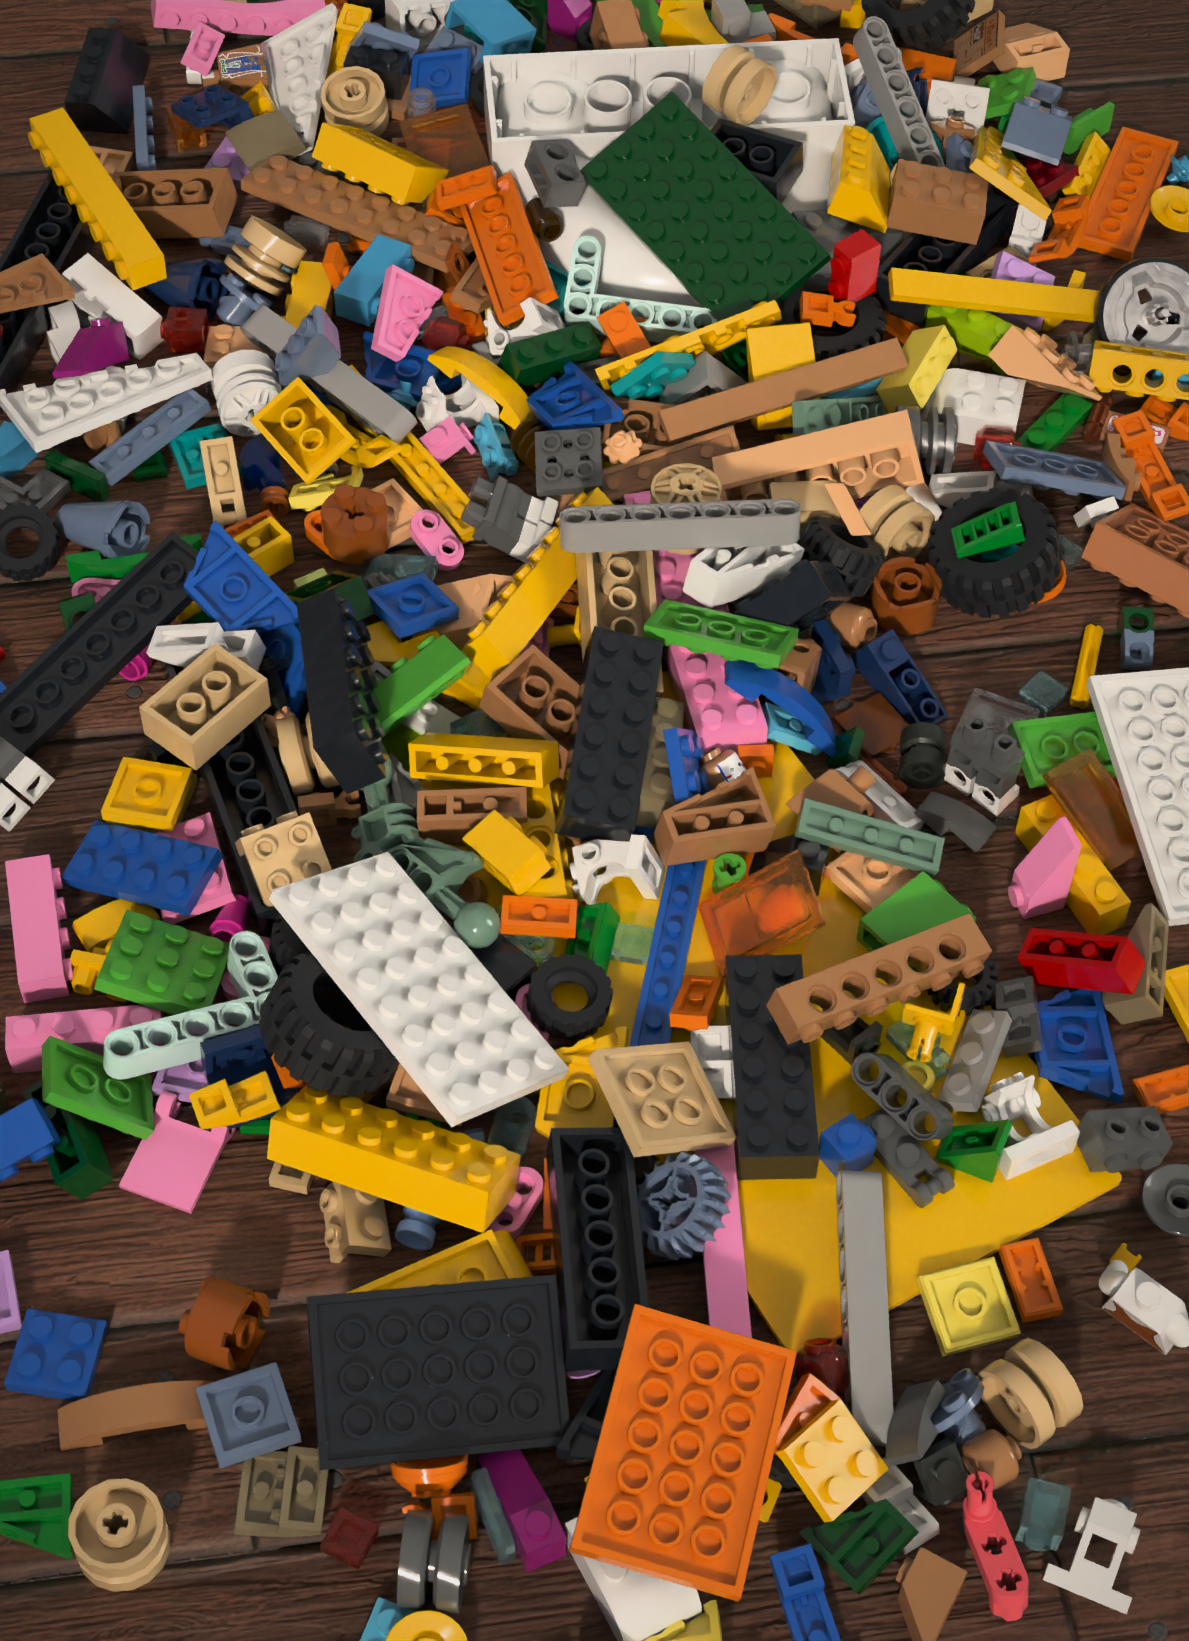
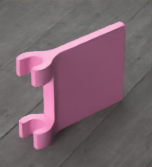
(175, 1158)

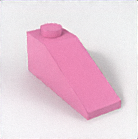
(1046, 873)

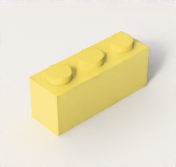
(928, 356)

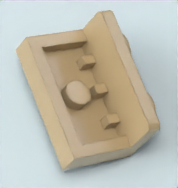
(354, 1222)

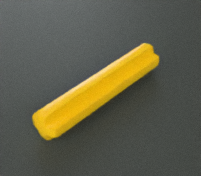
(1086, 665)

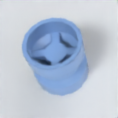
(417, 1229)

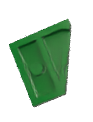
(38, 1512)

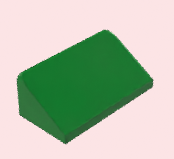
(594, 933)

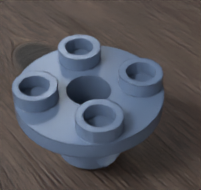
(240, 302)
(956, 1411)

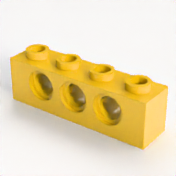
(1140, 361)
(541, 806)

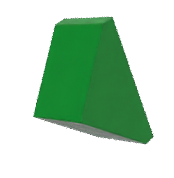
(975, 1148)

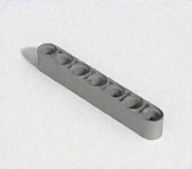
(895, 93)
(342, 384)
(680, 525)
(865, 1301)

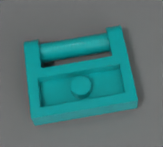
(188, 453)

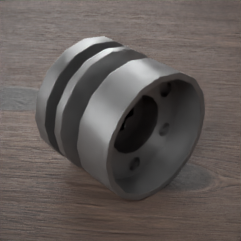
(934, 438)

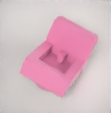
(447, 439)

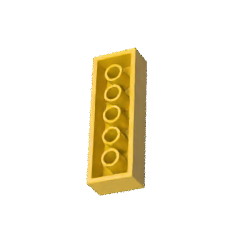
(394, 1157)

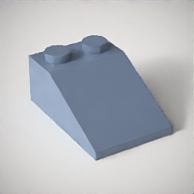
(1037, 130)

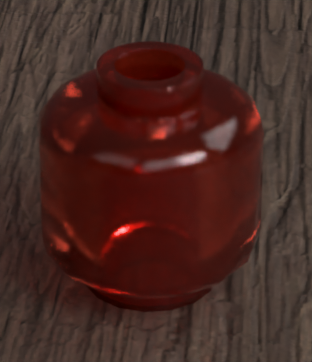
(444, 333)
(1000, 435)
(824, 1361)

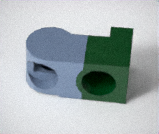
(1136, 638)

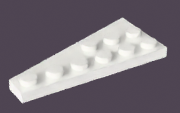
(297, 70)
(96, 399)

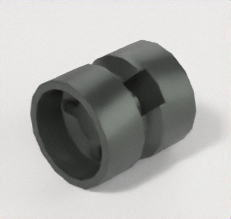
(922, 755)

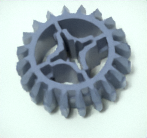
(681, 1205)

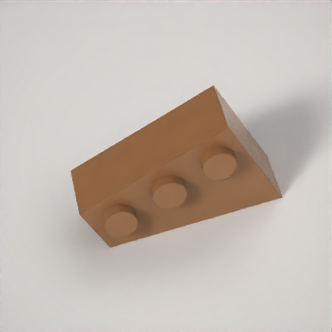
(719, 822)

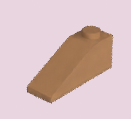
(455, 812)

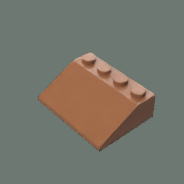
(1143, 554)

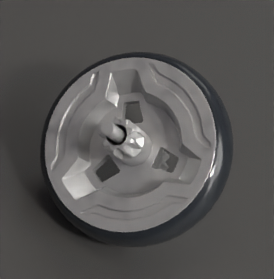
(1120, 312)

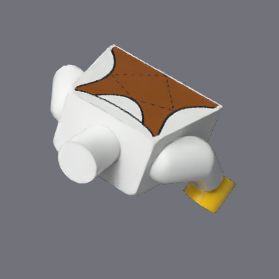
(1143, 1303)

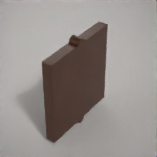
(878, 721)

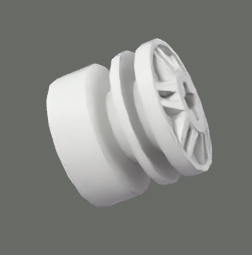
(242, 387)

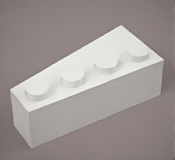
(419, 18)

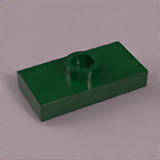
(80, 476)

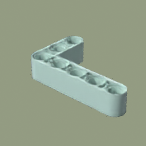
(596, 304)
(209, 1021)

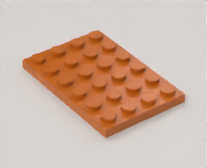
(684, 1453)

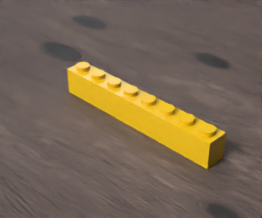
(97, 199)
(527, 600)

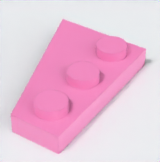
(401, 312)

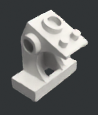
(538, 320)
(468, 400)
(621, 858)
(1045, 1143)
(1115, 1523)

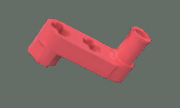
(1003, 1572)

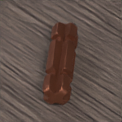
(1097, 418)
(884, 772)

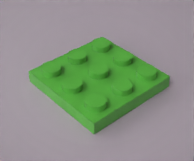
(162, 965)

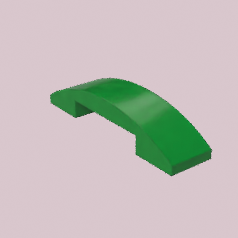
(91, 566)

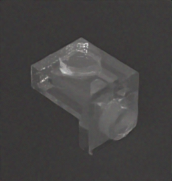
(1079, 353)

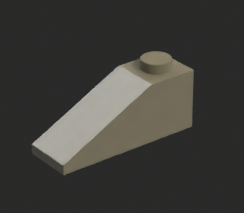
(1151, 941)

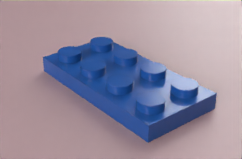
(142, 867)

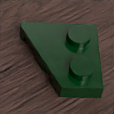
(862, 1542)

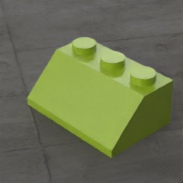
(971, 329)

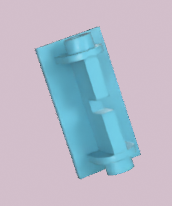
(494, 448)

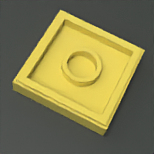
(968, 1306)

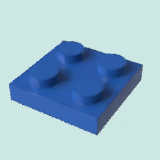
(444, 74)
(412, 605)
(683, 759)
(56, 1355)

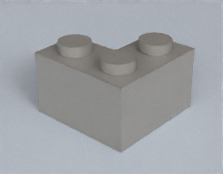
(737, 23)
(703, 379)

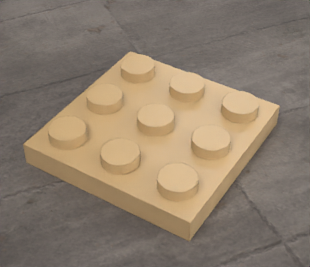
(661, 1098)

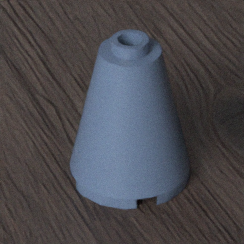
(106, 526)

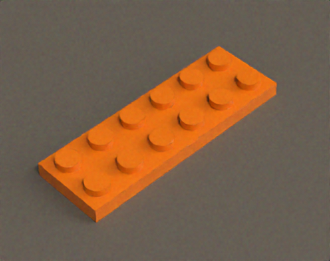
(1123, 193)
(508, 251)

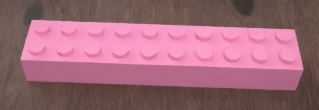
(698, 679)

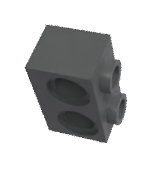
(555, 173)

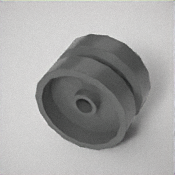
(436, 1561)

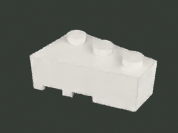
(104, 295)
(736, 572)

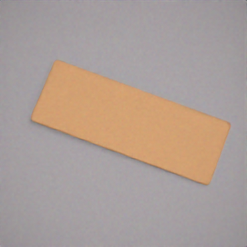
(847, 509)

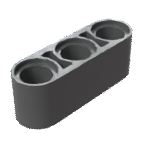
(918, 1103)

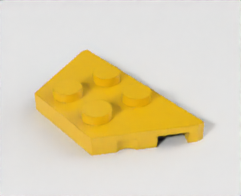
(578, 1097)

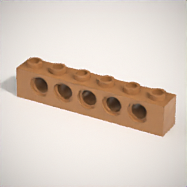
(957, 939)

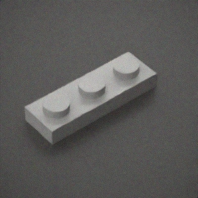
(975, 1060)

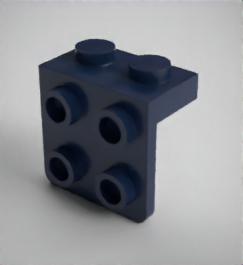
(213, 106)
(834, 667)
(241, 1057)

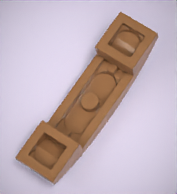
(129, 1411)

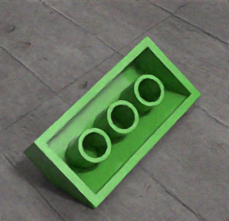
(419, 680)

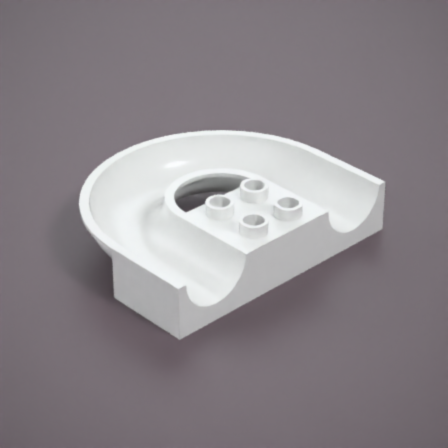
(602, 93)

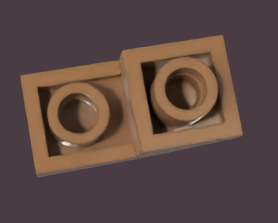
(1123, 467)

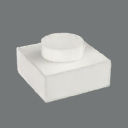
(1095, 512)

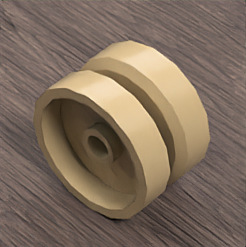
(739, 85)
(356, 99)
(897, 522)
(300, 757)
(1030, 1393)
(119, 1534)

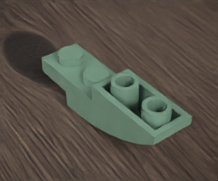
(823, 414)

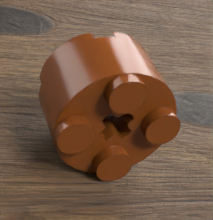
(355, 524)
(905, 596)
(225, 1324)

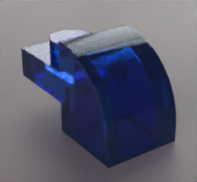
(260, 464)

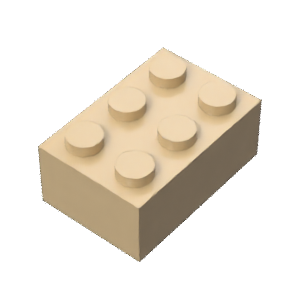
(205, 706)

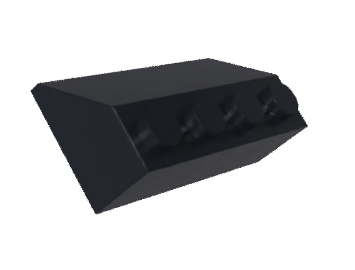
(103, 82)

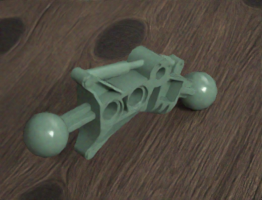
(430, 864)

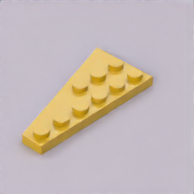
(1005, 172)
(709, 339)

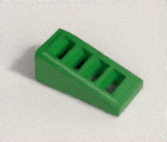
(1003, 518)

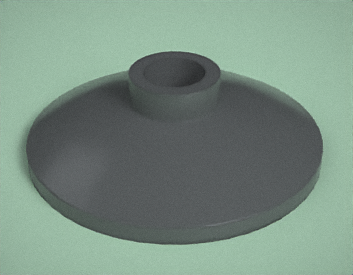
(1162, 1189)

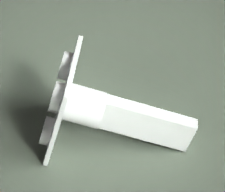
(958, 99)

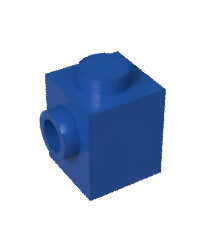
(847, 1145)

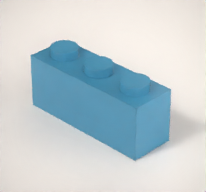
(361, 289)

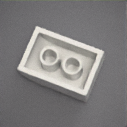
(977, 401)
(633, 1601)

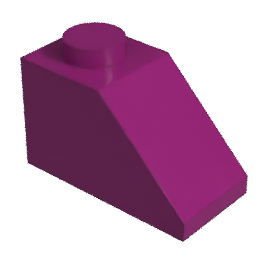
(568, 16)

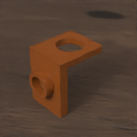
(448, 281)

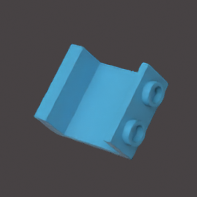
(496, 23)

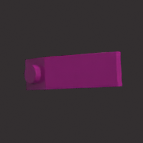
(93, 349)
(526, 1508)

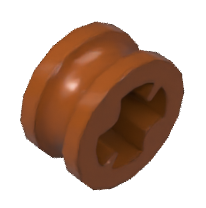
(276, 500)

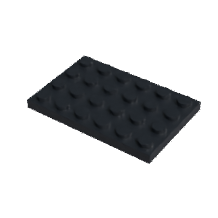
(437, 1371)

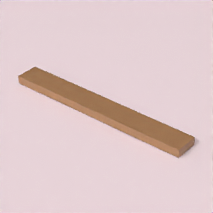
(781, 389)

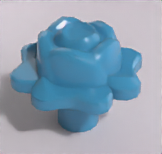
(1180, 170)
(403, 396)

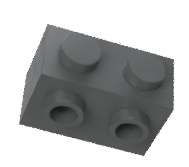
(1123, 1139)

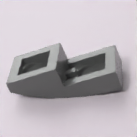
(948, 813)
(1021, 1002)
(910, 1425)

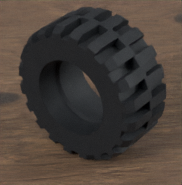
(924, 26)
(866, 330)
(1002, 584)
(312, 1043)

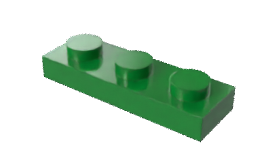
(1057, 423)

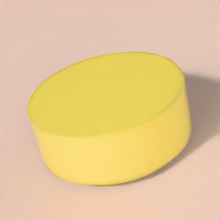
(921, 1072)

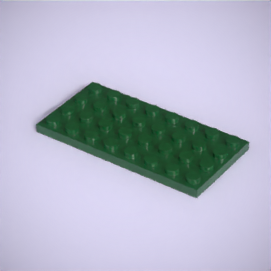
(703, 212)

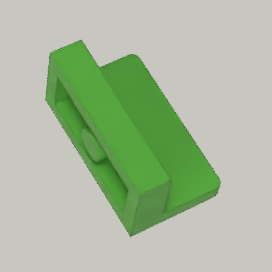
(1087, 123)

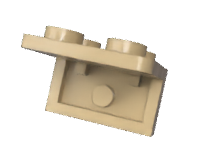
(283, 852)

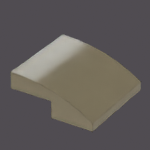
(265, 137)
(281, 1494)

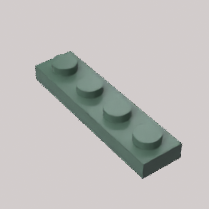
(869, 837)

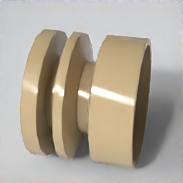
(265, 256)
(685, 484)

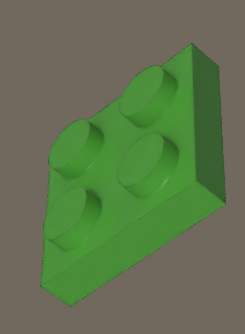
(1006, 89)

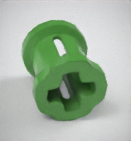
(734, 871)

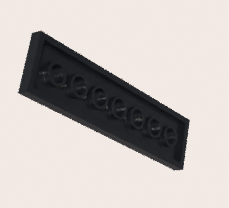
(96, 647)

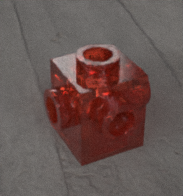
(185, 330)

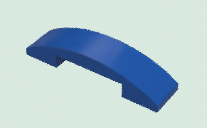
(753, 681)
(802, 1595)

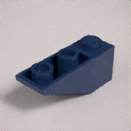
(895, 675)

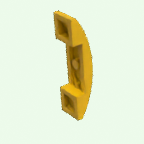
(347, 26)
(488, 378)
(366, 451)

